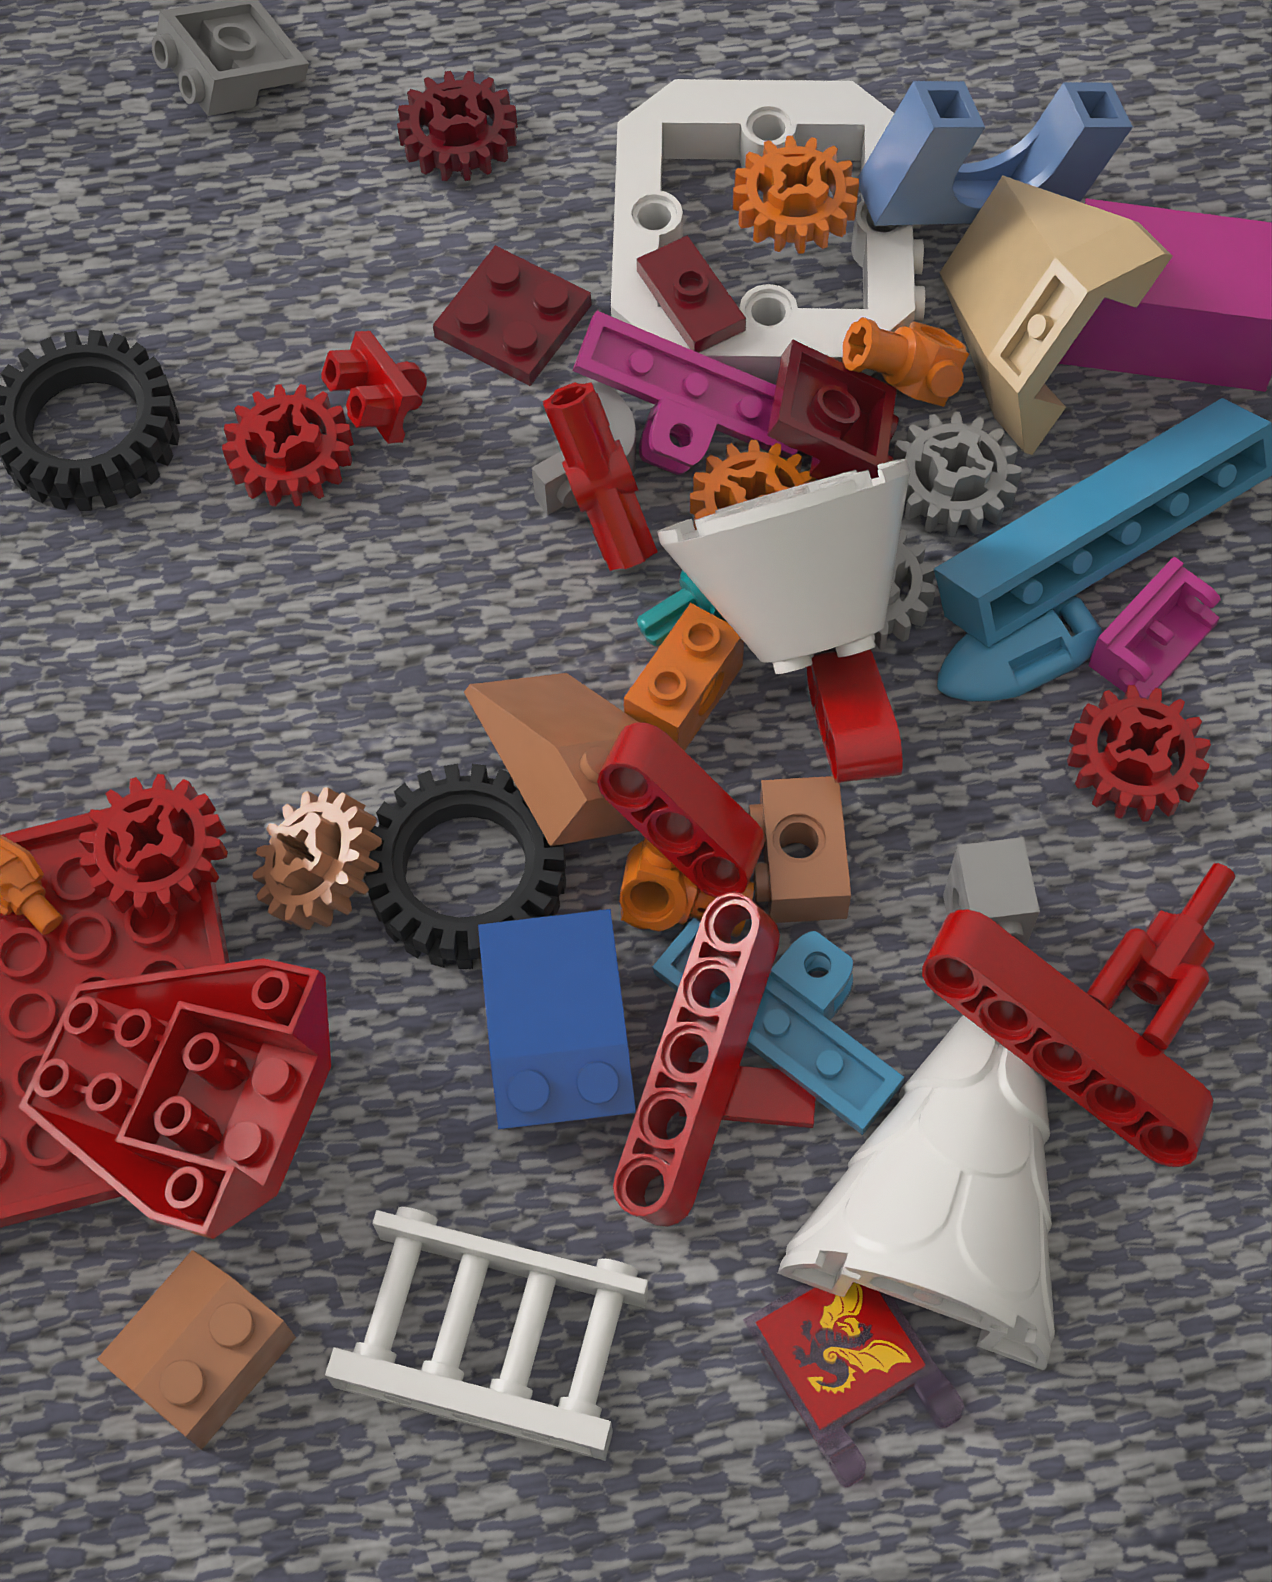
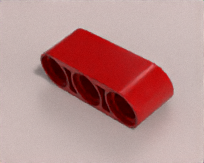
(854, 717)
(681, 810)

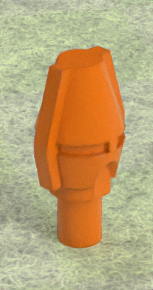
(22, 887)

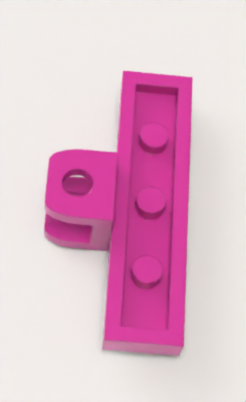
(687, 389)

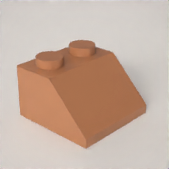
(197, 1348)

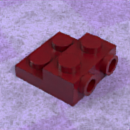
(832, 413)

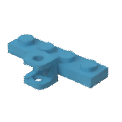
(796, 1028)

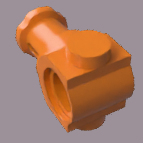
(913, 359)
(669, 899)

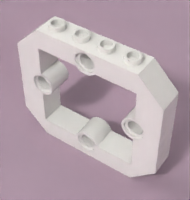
(726, 123)

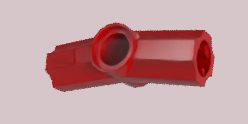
(600, 475)

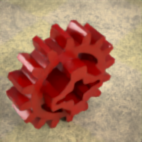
(291, 447)
(1124, 769)
(153, 854)

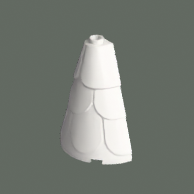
(949, 1200)

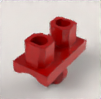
(377, 385)

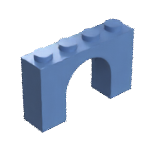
(919, 166)

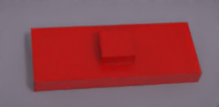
(766, 1098)

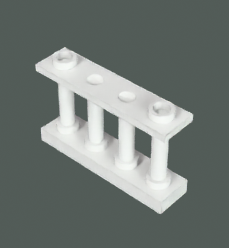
(508, 1402)

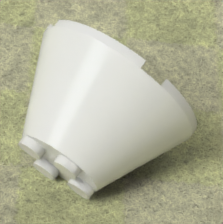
(800, 564)

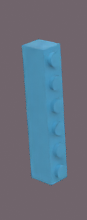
(1105, 521)

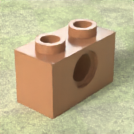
(807, 814)

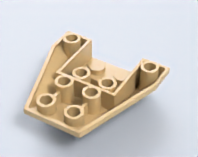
(1029, 285)

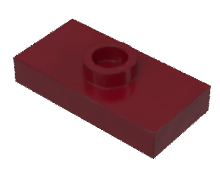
(691, 294)

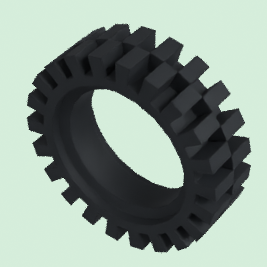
(84, 364)
(422, 810)

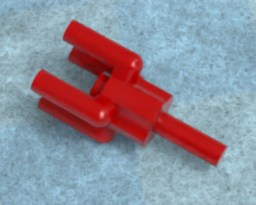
(1166, 960)

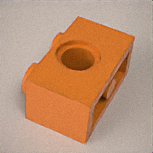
(686, 675)

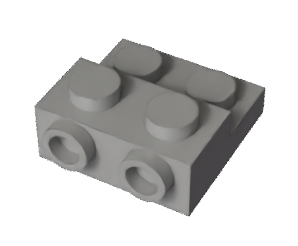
(226, 53)

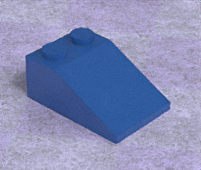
(555, 1019)

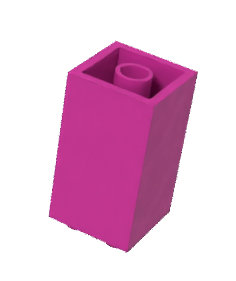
(1204, 312)

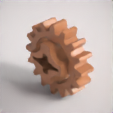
(317, 858)

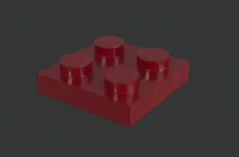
(512, 315)

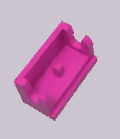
(1156, 630)

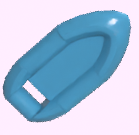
(1023, 658)

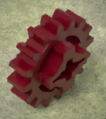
(457, 125)

